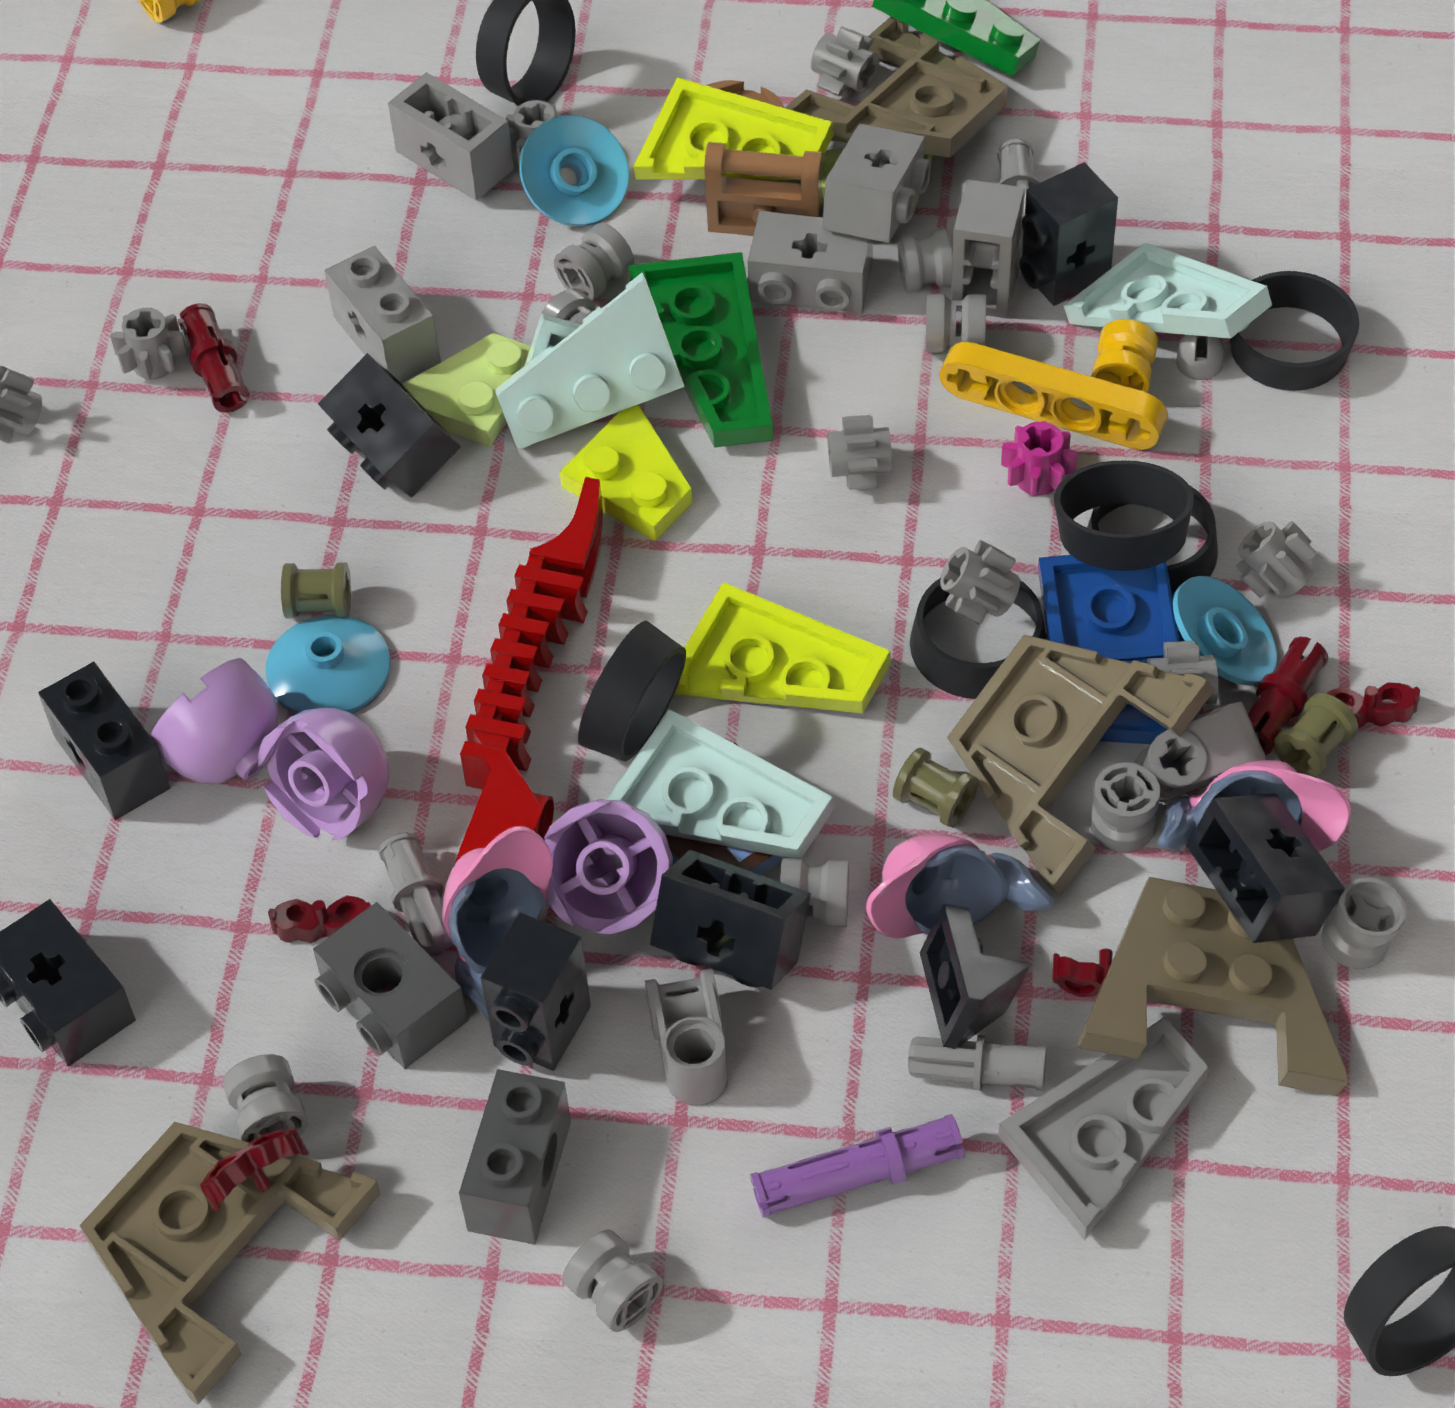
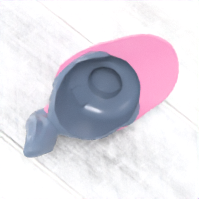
(1314, 803)
(949, 871)
(486, 896)

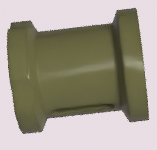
(316, 590)
(1316, 734)
(935, 787)

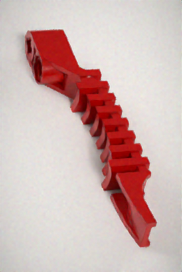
(545, 593)

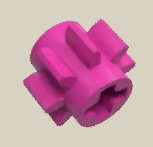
(1038, 458)

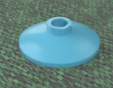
(593, 157)
(1225, 627)
(343, 680)

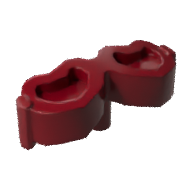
(1380, 705)
(309, 922)
(1081, 978)
(250, 1162)

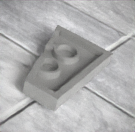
(1104, 1123)

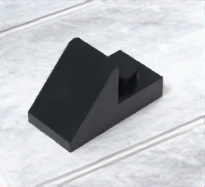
(963, 983)

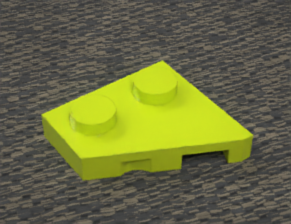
(635, 474)

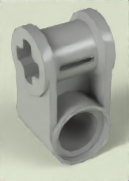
(1202, 751)
(690, 1026)

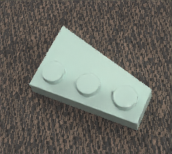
(1170, 296)
(721, 793)

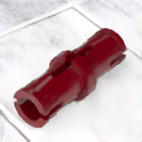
(213, 358)
(1284, 692)

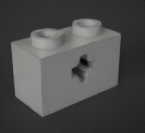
(451, 136)
(875, 183)
(988, 244)
(807, 266)
(383, 314)

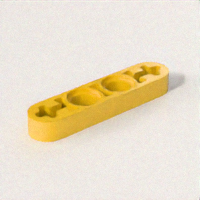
(1135, 415)

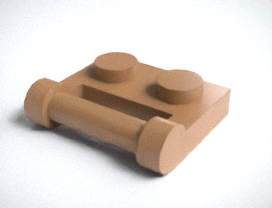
(736, 202)

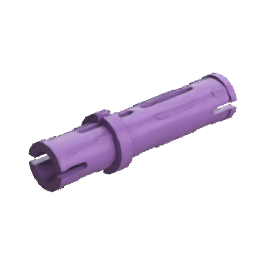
(845, 1169)

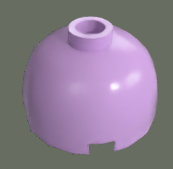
(220, 727)
(325, 771)
(606, 865)

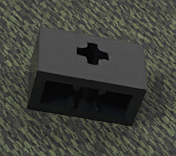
(1068, 233)
(388, 426)
(104, 740)
(1265, 867)
(729, 920)
(60, 985)
(536, 992)

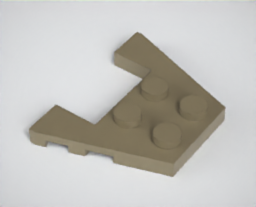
(924, 97)
(1042, 723)
(1195, 955)
(171, 1245)

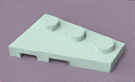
(595, 371)

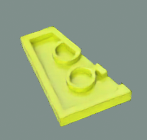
(707, 114)
(778, 657)

